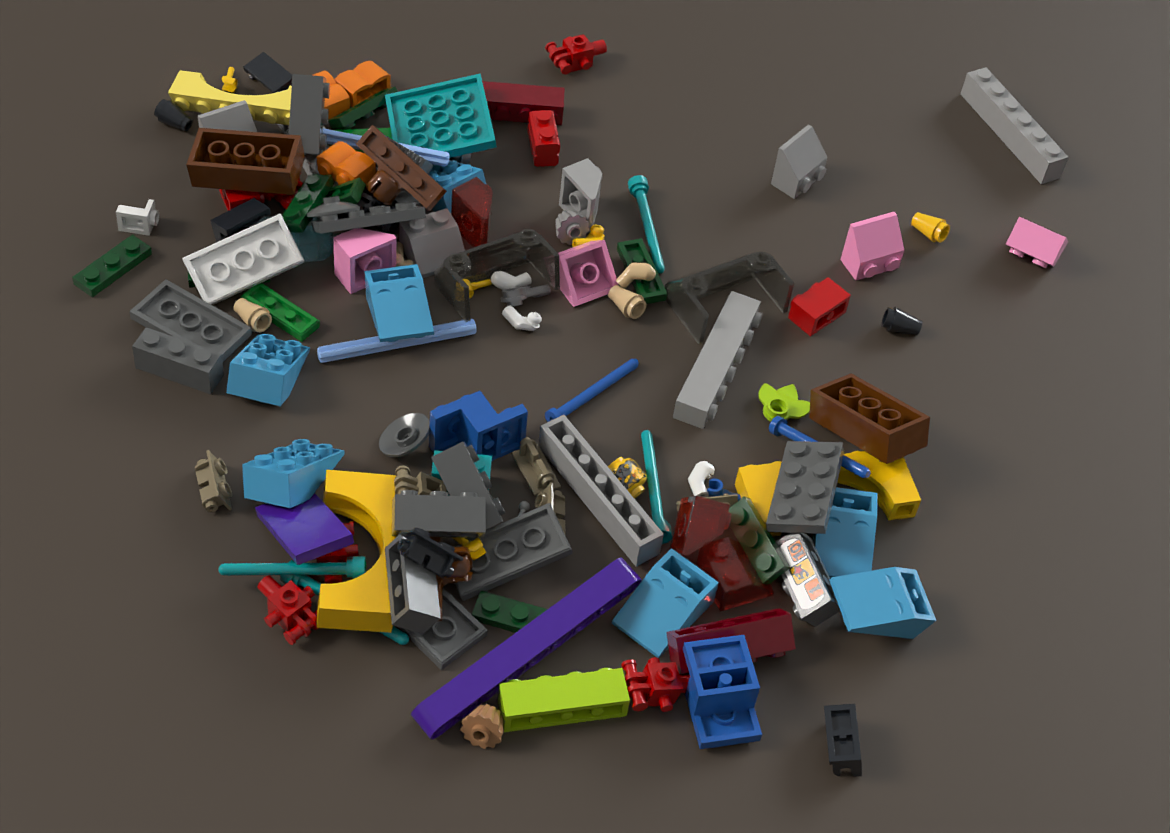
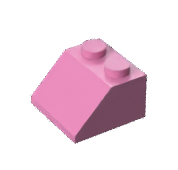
(1036, 242)
(873, 246)
(360, 252)
(586, 272)

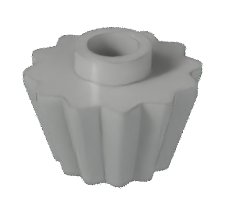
(571, 226)

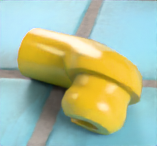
(596, 233)

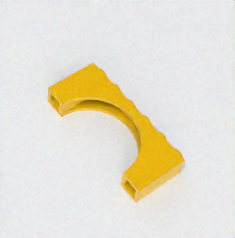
(890, 481)
(363, 601)

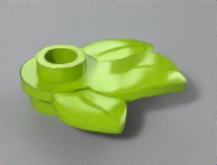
(782, 402)

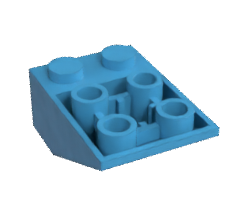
(451, 177)
(398, 303)
(266, 369)
(289, 473)
(849, 534)
(666, 601)
(883, 602)

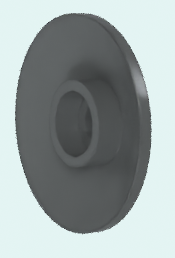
(332, 206)
(404, 435)

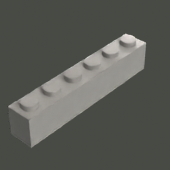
(1014, 125)
(717, 360)
(600, 490)

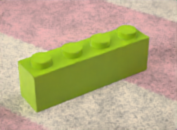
(563, 699)

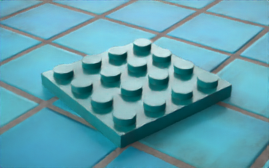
(443, 116)

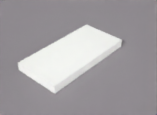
(243, 260)

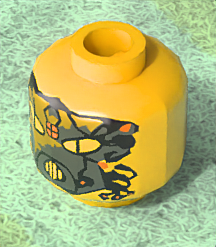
(629, 475)

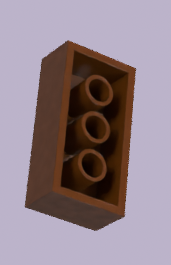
(246, 161)
(869, 418)

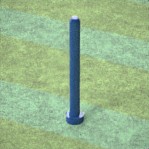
(592, 391)
(779, 427)

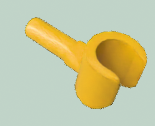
(230, 83)
(475, 285)
(475, 547)

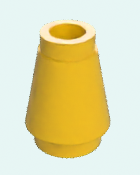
(932, 227)

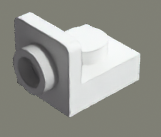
(137, 219)

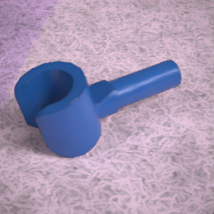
(719, 491)

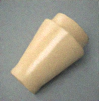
(629, 303)
(253, 315)

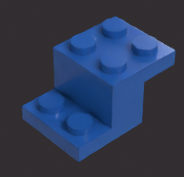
(477, 423)
(722, 691)

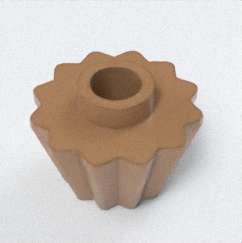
(483, 726)

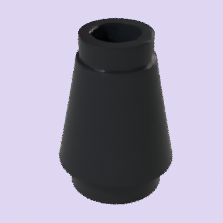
(172, 115)
(900, 321)

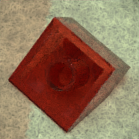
(473, 211)
(698, 523)
(736, 576)

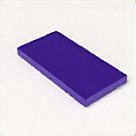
(305, 529)

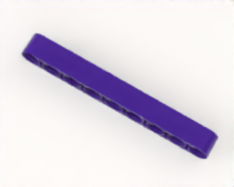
(525, 648)

